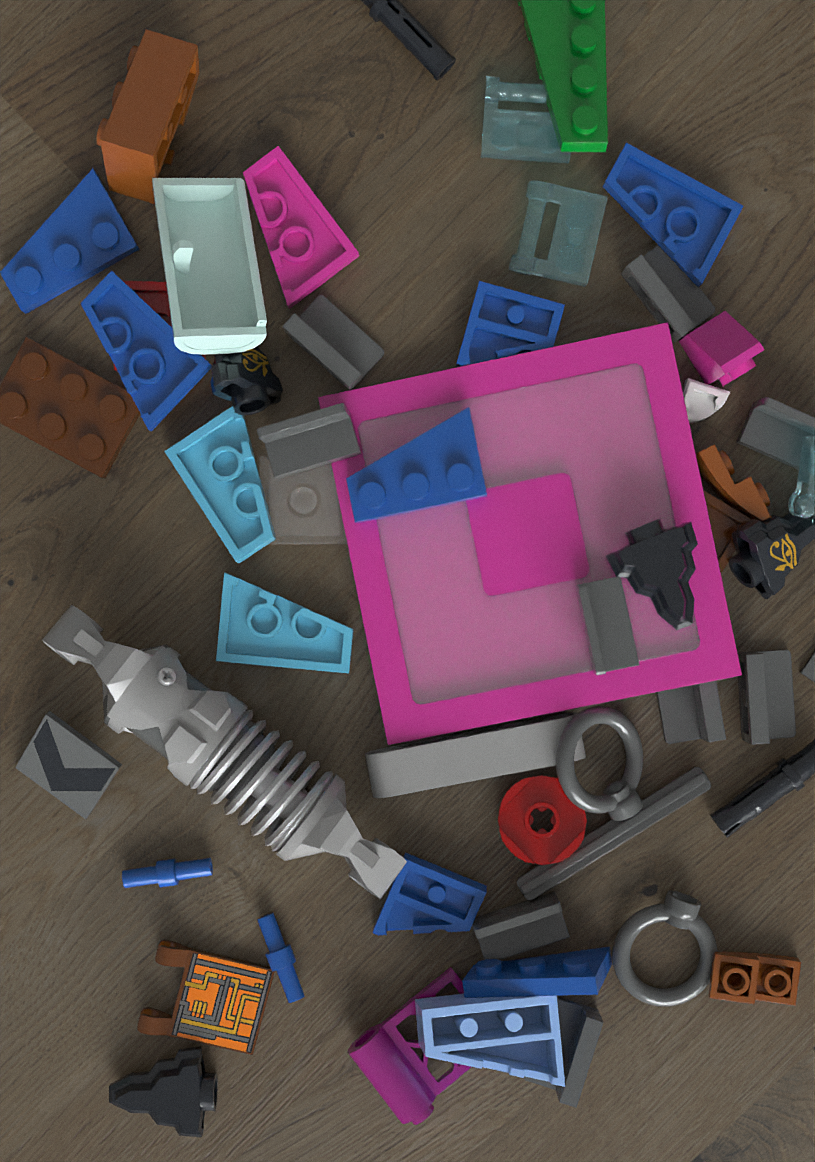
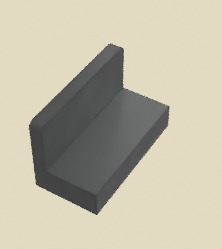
(667, 292)
(334, 342)
(776, 431)
(310, 440)
(607, 625)
(766, 696)
(691, 713)
(520, 927)
(579, 1036)

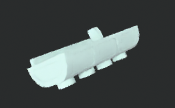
(210, 264)

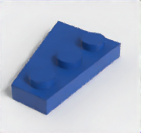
(673, 209)
(69, 246)
(142, 349)
(422, 474)
(544, 975)

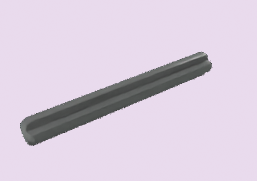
(616, 833)

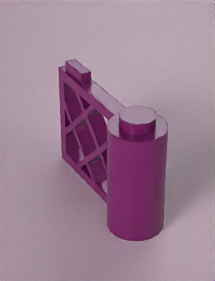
(394, 1065)

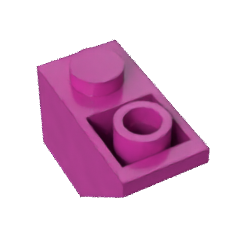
(721, 349)

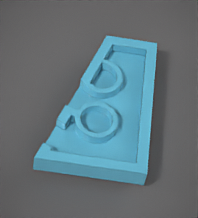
(226, 482)
(276, 632)

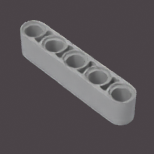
(468, 756)

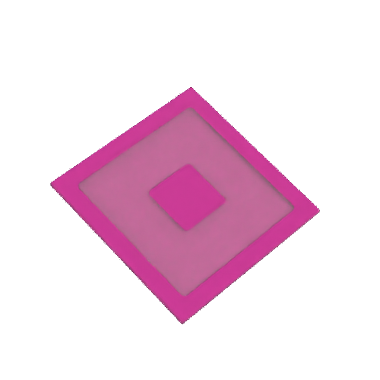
(478, 597)

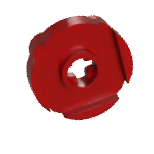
(516, 821)

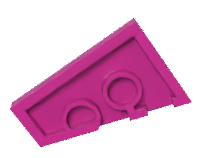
(296, 226)

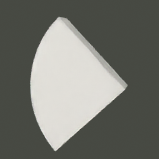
(702, 399)

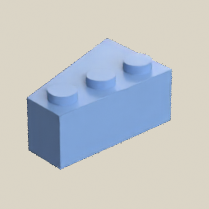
(494, 1034)

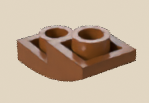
(742, 495)
(754, 977)

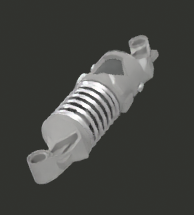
(221, 750)

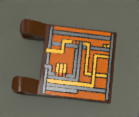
(216, 1002)

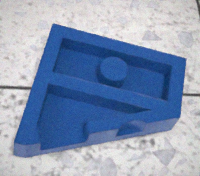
(507, 324)
(429, 899)

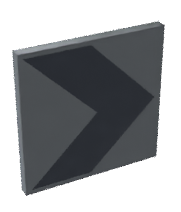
(68, 765)

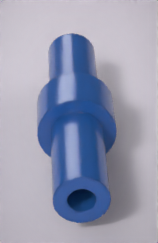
(167, 872)
(281, 957)

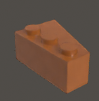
(147, 113)

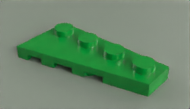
(572, 64)

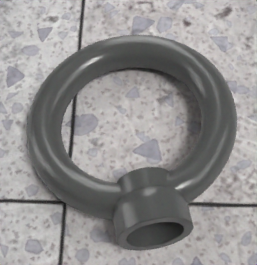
(619, 797)
(681, 912)

